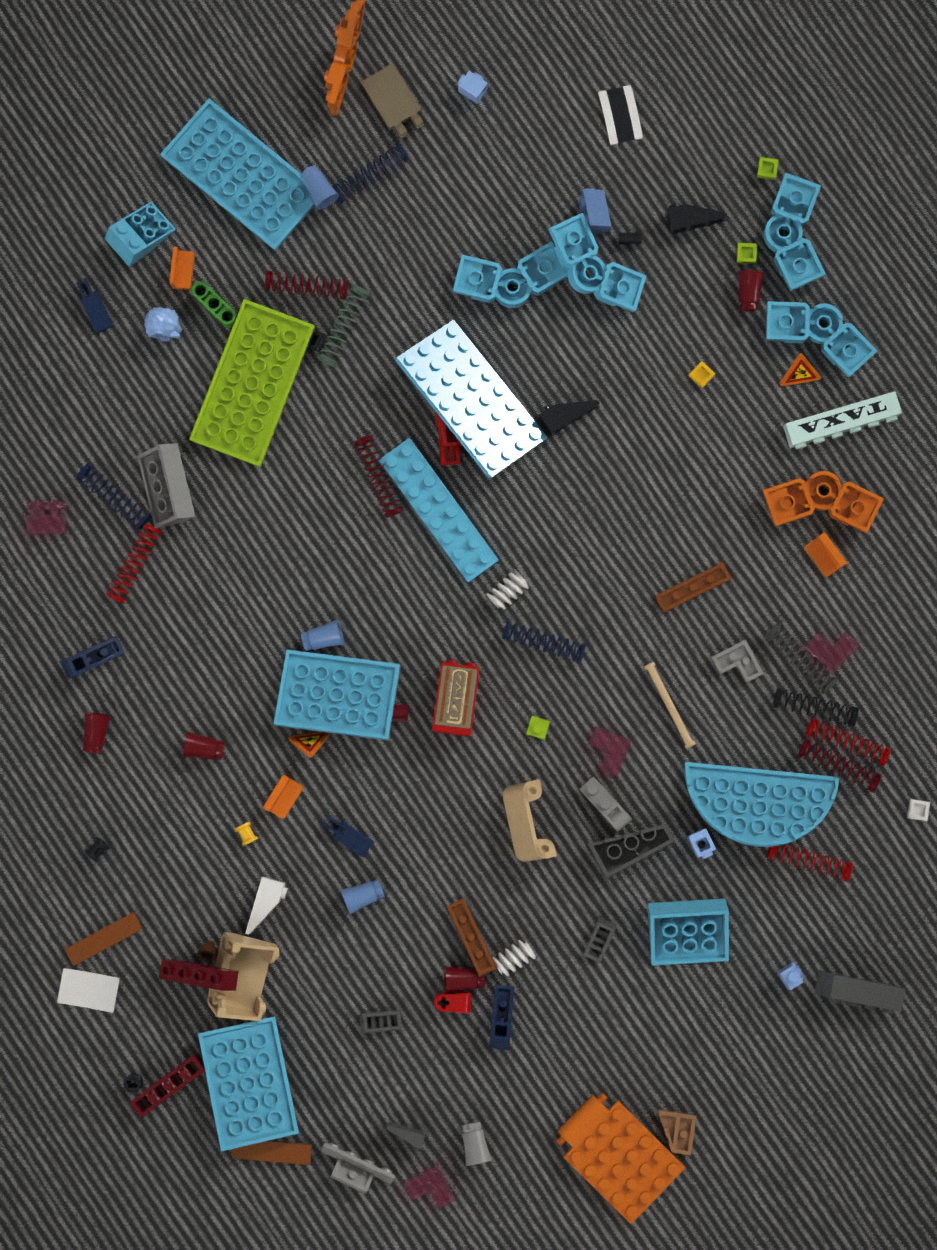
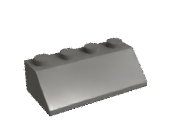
(166, 485)

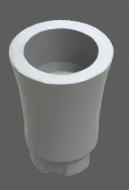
(475, 1144)

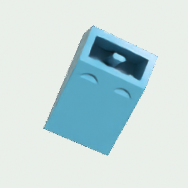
(139, 233)

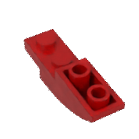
(448, 444)

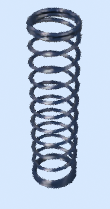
(399, 149)
(84, 472)
(582, 647)

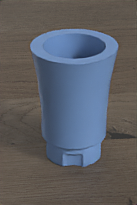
(319, 187)
(323, 636)
(362, 895)

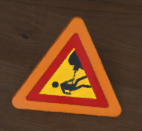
(800, 372)
(309, 742)

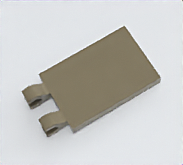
(393, 99)

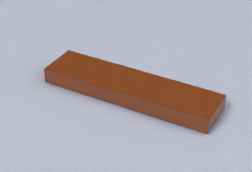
(692, 587)
(471, 937)
(103, 939)
(276, 1152)

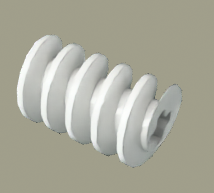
(507, 590)
(514, 957)

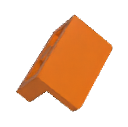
(182, 269)
(825, 555)
(283, 796)

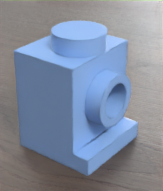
(701, 835)
(791, 976)

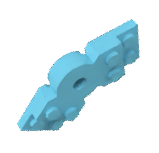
(791, 210)
(577, 252)
(488, 282)
(839, 342)

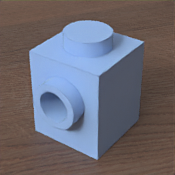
(472, 86)

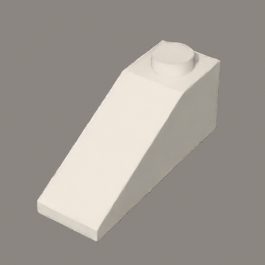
(267, 898)

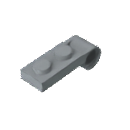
(605, 804)

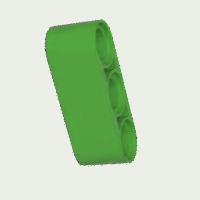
(210, 296)

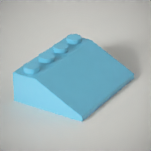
(688, 931)

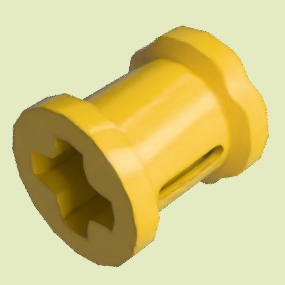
(246, 833)

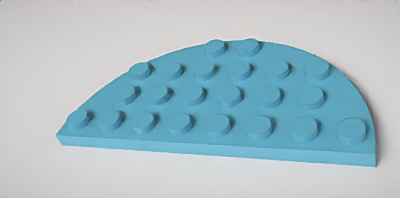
(759, 804)

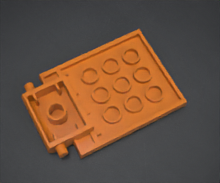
(618, 1156)

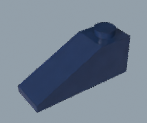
(91, 657)
(501, 1017)

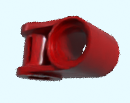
(457, 1002)

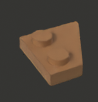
(678, 1130)

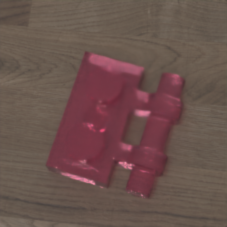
(46, 524)

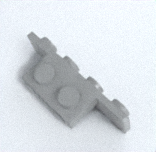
(354, 1171)

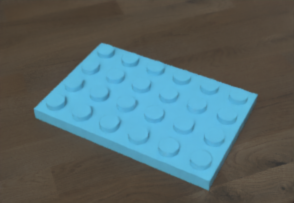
(337, 694)
(248, 1083)

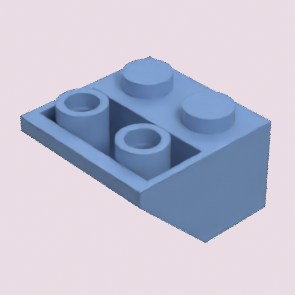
(595, 210)

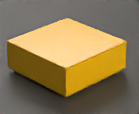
(701, 374)

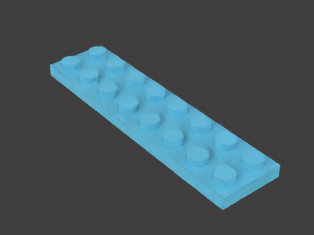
(438, 510)

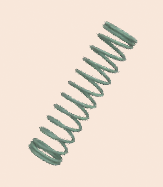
(360, 291)

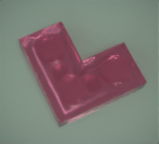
(832, 656)
(615, 747)
(430, 1181)

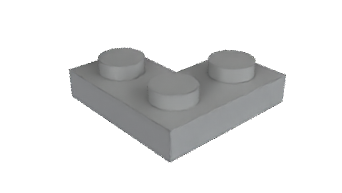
(740, 656)

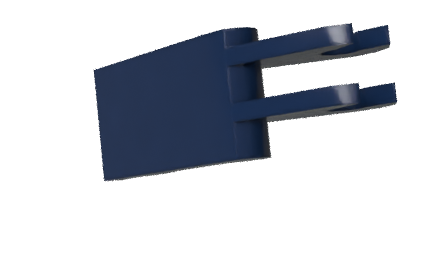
(95, 309)
(349, 837)

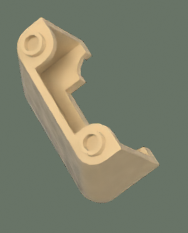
(521, 825)
(251, 959)

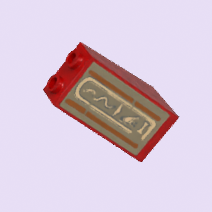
(456, 698)

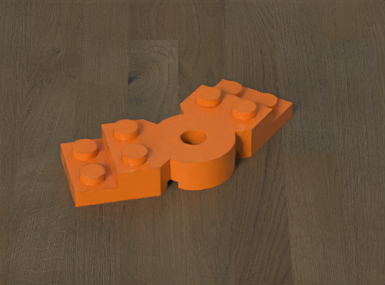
(344, 56)
(844, 502)

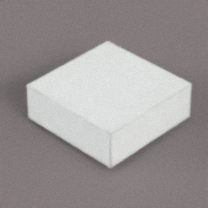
(918, 810)

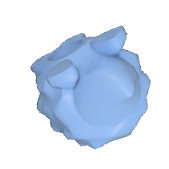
(162, 324)

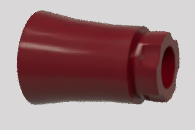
(749, 289)
(95, 731)
(202, 747)
(462, 979)

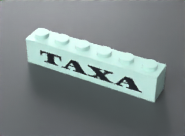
(842, 419)

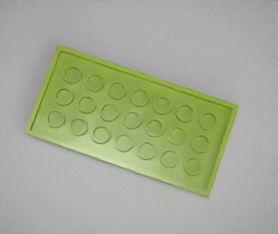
(252, 383)

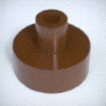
(208, 951)

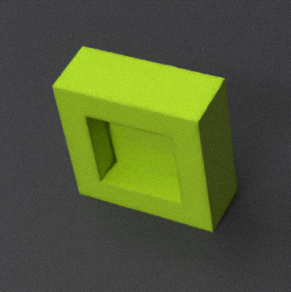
(767, 168)
(746, 253)
(538, 727)

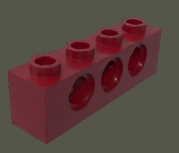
(198, 974)
(168, 1085)

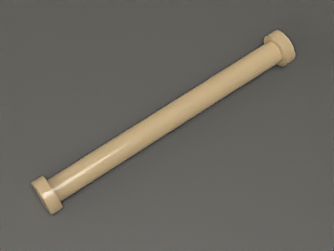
(669, 704)

